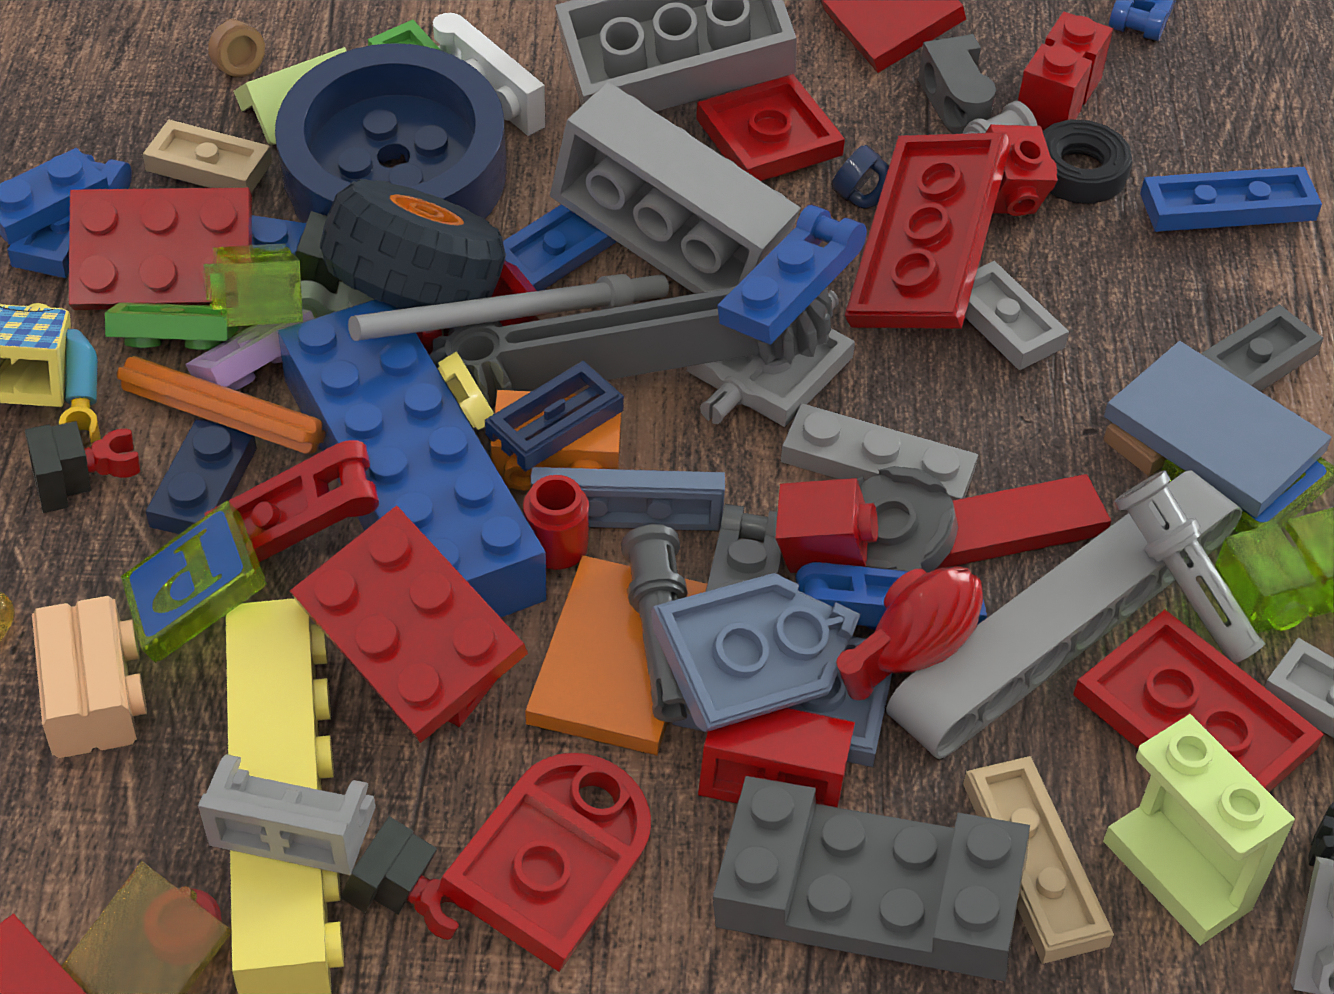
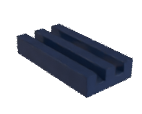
(561, 421)

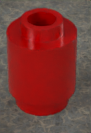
(559, 519)

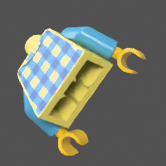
(48, 363)

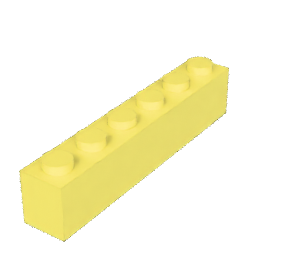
(273, 719)

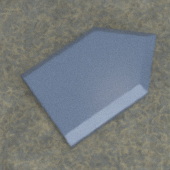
(751, 648)

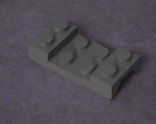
(872, 881)

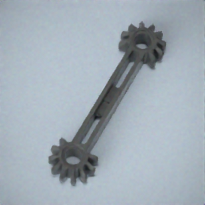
(621, 342)

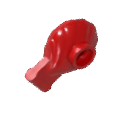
(922, 626)

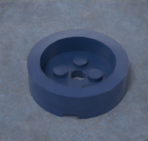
(388, 104)

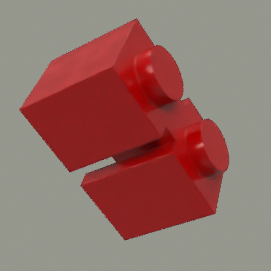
(1065, 69)

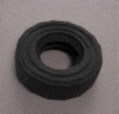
(1091, 140)

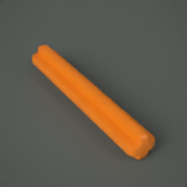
(222, 405)

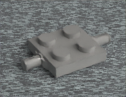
(777, 387)

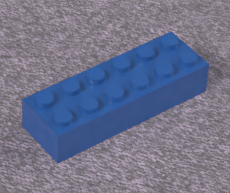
(417, 450)

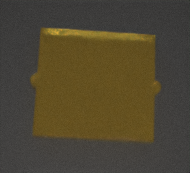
(147, 940)

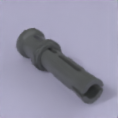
(656, 581)

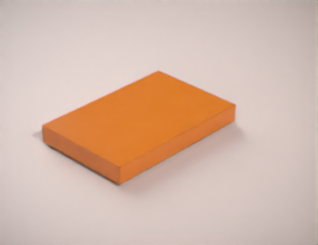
(597, 666)

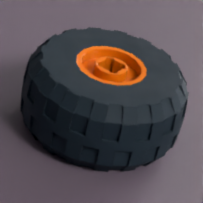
(410, 246)

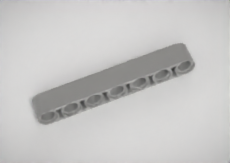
(1050, 624)

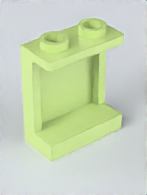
(1200, 830)

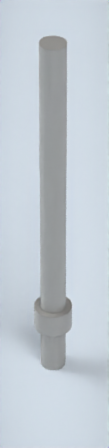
(606, 293)

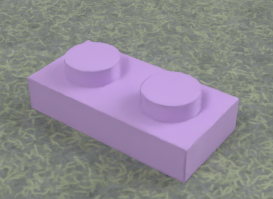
(234, 360)

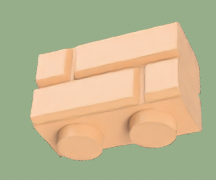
(85, 676)

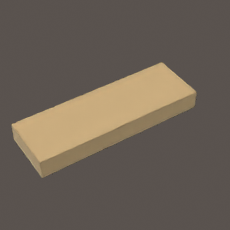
(1054, 888)

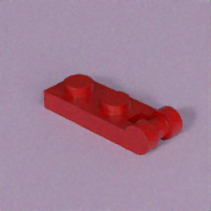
(300, 501)

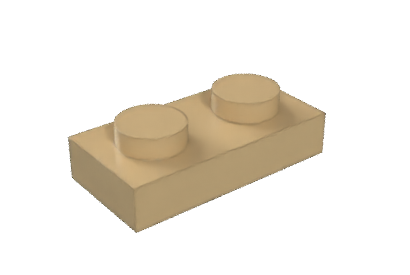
(206, 157)

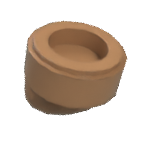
(236, 48)

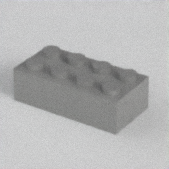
(675, 48)
(666, 193)

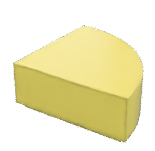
(465, 390)

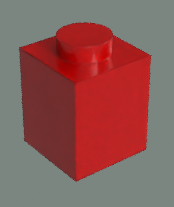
(824, 523)

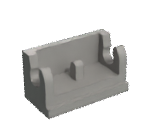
(285, 819)

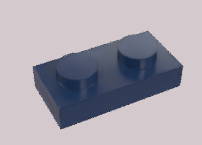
(200, 476)

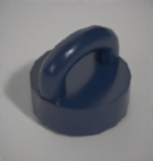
(856, 173)

